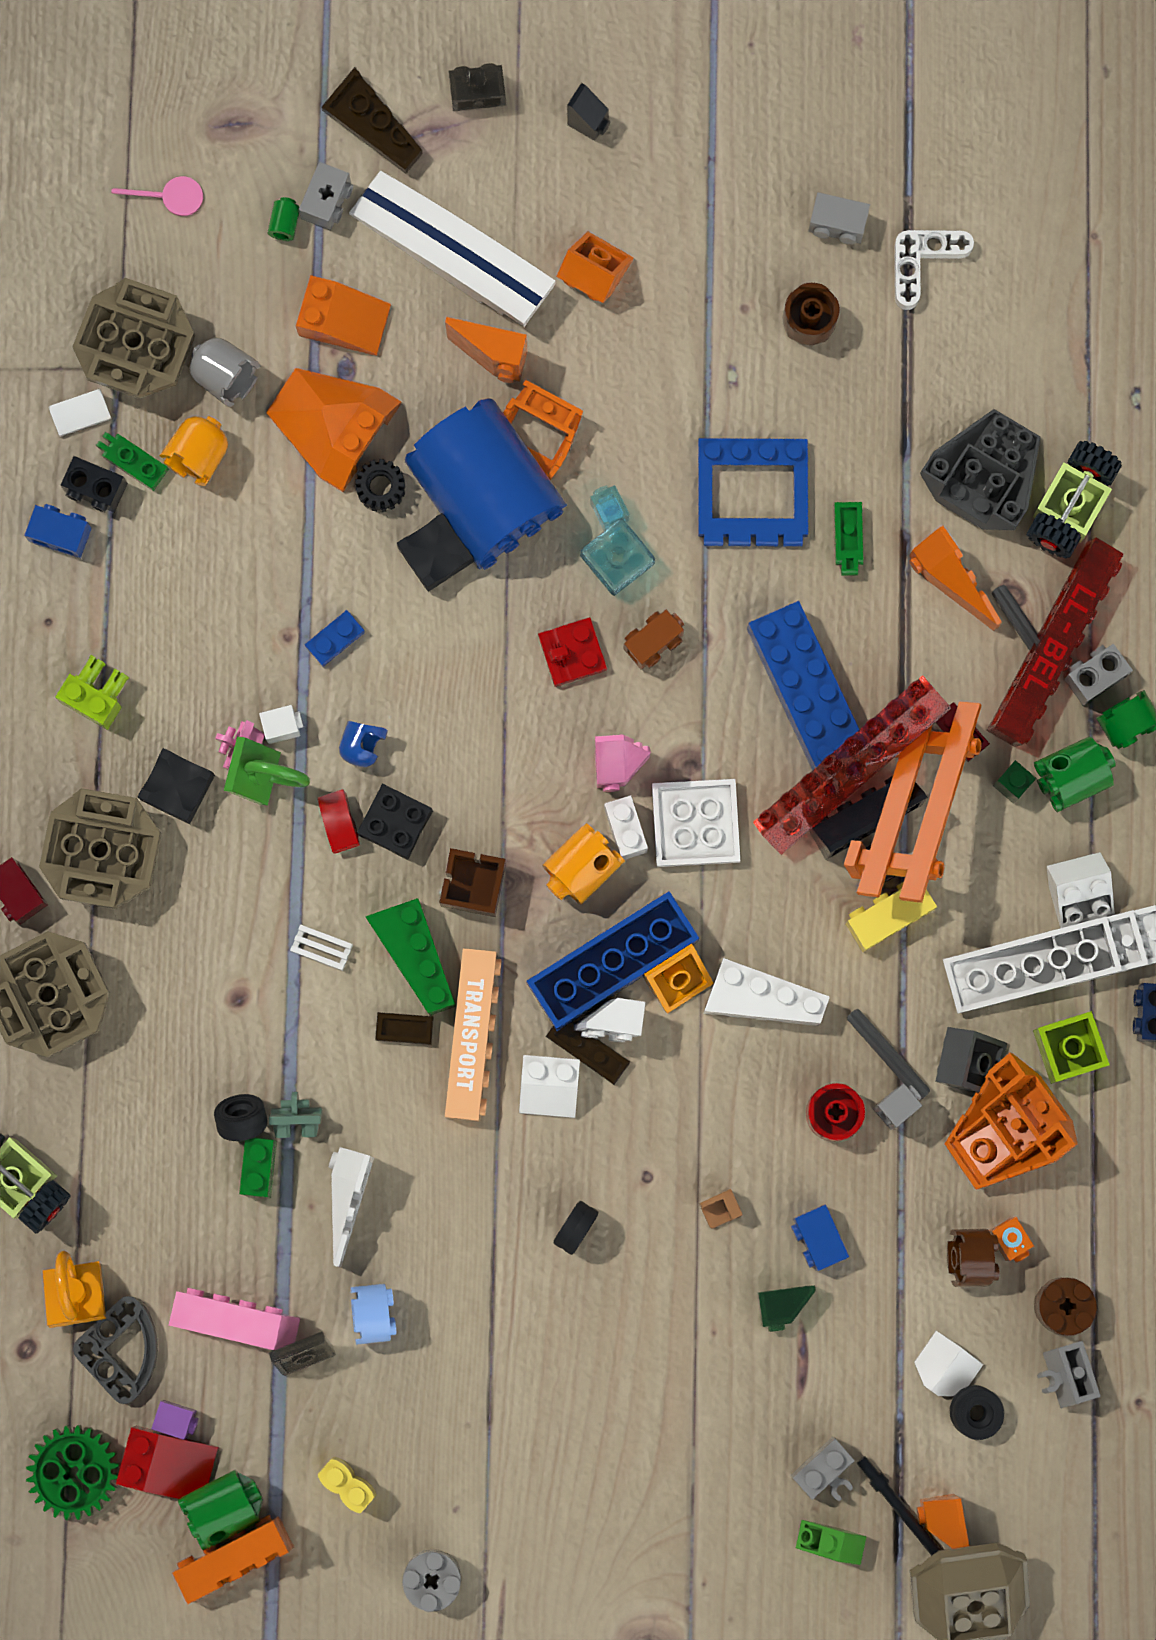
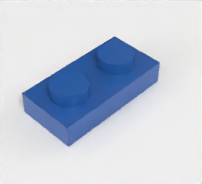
(334, 638)

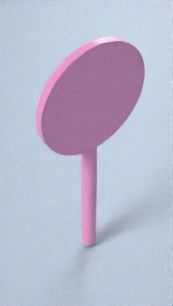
(180, 195)

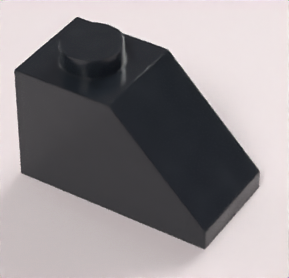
(587, 113)

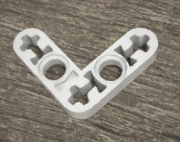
(920, 250)

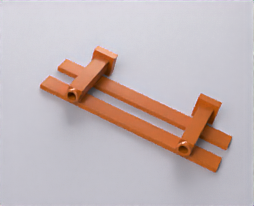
(922, 865)

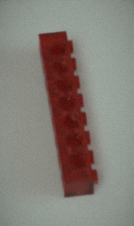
(848, 777)

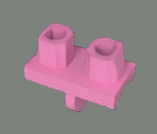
(245, 730)

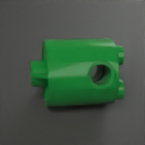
(1075, 773)
(222, 1508)

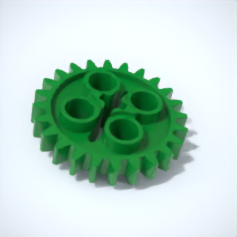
(52, 1489)

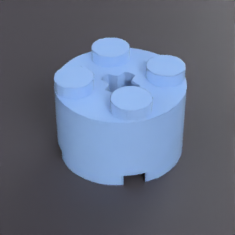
(371, 1313)

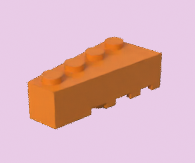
(232, 1559)

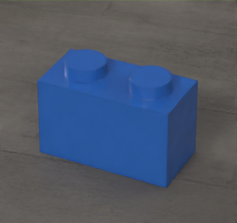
(58, 531)
(820, 1238)

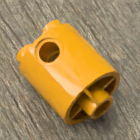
(581, 865)

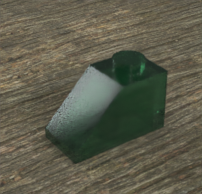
(782, 1306)

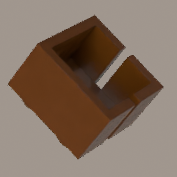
(473, 885)

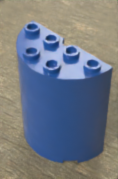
(484, 481)

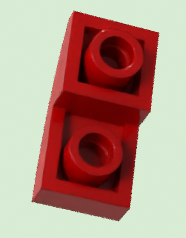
(338, 821)

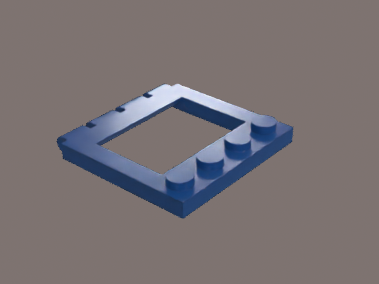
(753, 452)

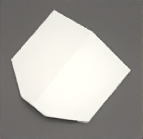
(946, 1366)

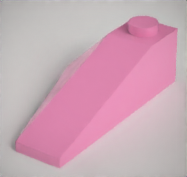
(618, 760)

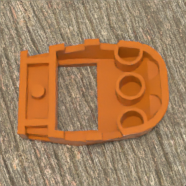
(551, 411)

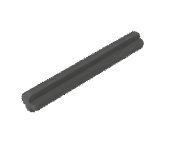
(887, 1052)

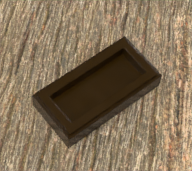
(404, 1028)

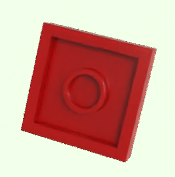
(572, 652)

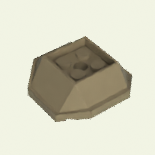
(129, 313)
(77, 830)
(78, 1000)
(971, 1592)

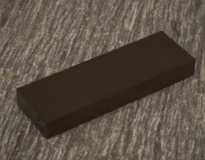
(590, 1052)

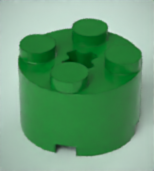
(1128, 720)

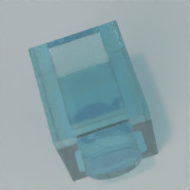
(608, 506)

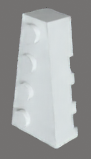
(759, 996)

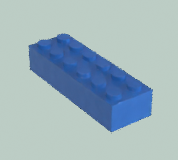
(803, 681)
(612, 961)

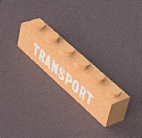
(471, 1035)

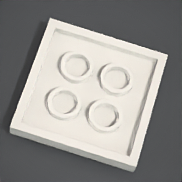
(696, 823)

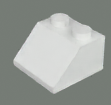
(549, 1086)

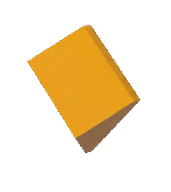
(678, 978)

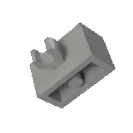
(1070, 1375)
(823, 1470)

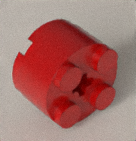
(846, 1100)

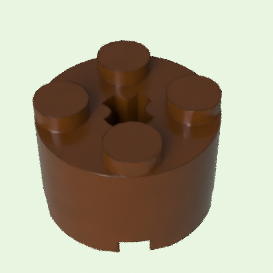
(825, 309)
(972, 1257)
(1082, 1306)

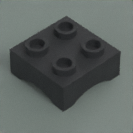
(435, 552)
(176, 786)
(395, 821)

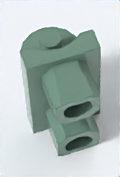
(295, 1112)

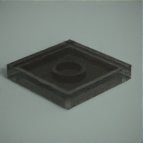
(302, 1354)

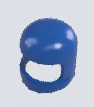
(350, 744)

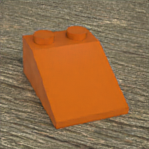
(342, 316)
(493, 348)

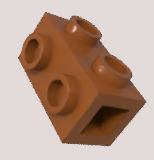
(660, 633)

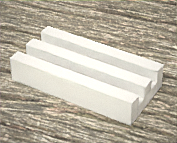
(299, 939)

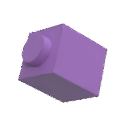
(175, 1420)

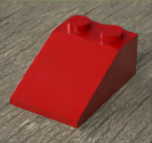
(165, 1463)

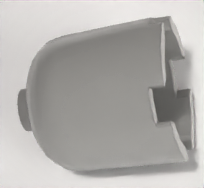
(223, 370)

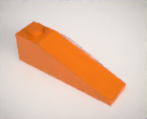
(941, 565)

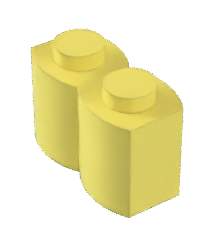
(340, 1479)

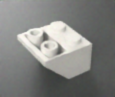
(1081, 889)
(614, 1017)

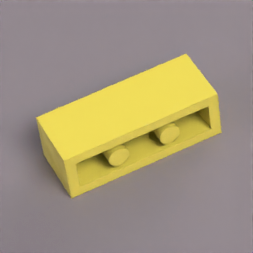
(886, 917)

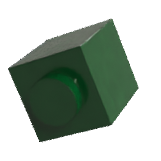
(1014, 782)

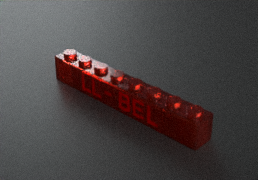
(1057, 638)

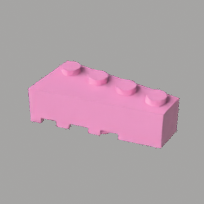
(233, 1321)

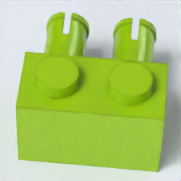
(96, 705)

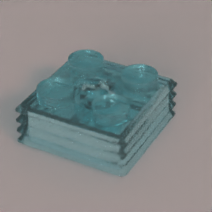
(617, 539)

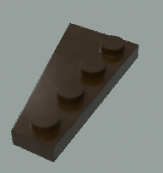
(365, 116)

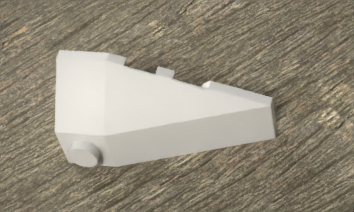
(348, 1185)

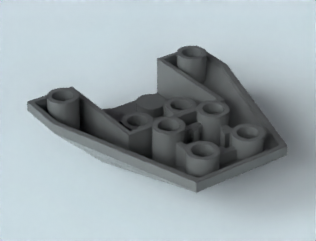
(985, 472)

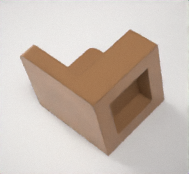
(720, 1209)

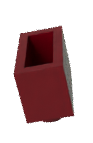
(18, 893)

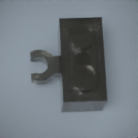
(477, 87)

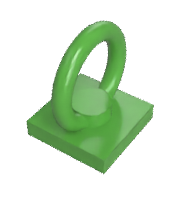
(256, 769)

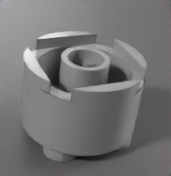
(430, 1597)

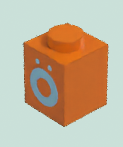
(1012, 1240)

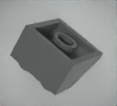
(968, 1058)

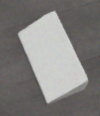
(80, 412)

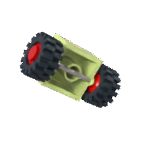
(1074, 499)
(28, 1186)

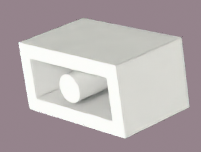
(625, 827)

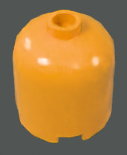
(196, 449)

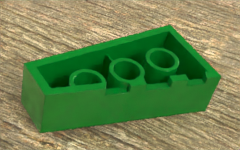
(412, 948)

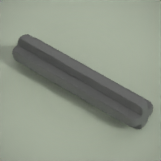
(1015, 616)

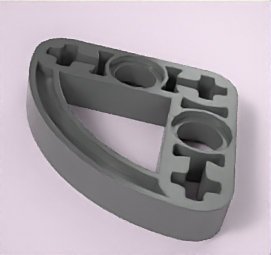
(101, 1344)

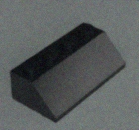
(857, 819)

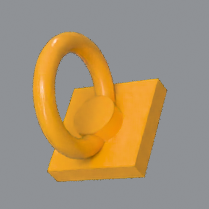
(73, 1292)

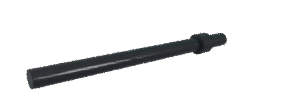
(880, 1483)

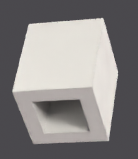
(281, 724)

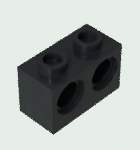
(96, 480)

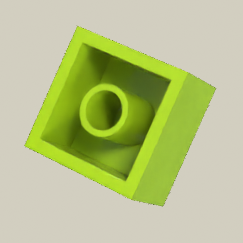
(1071, 1047)

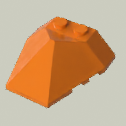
(331, 421)
(1010, 1126)

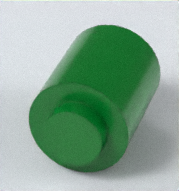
(283, 219)

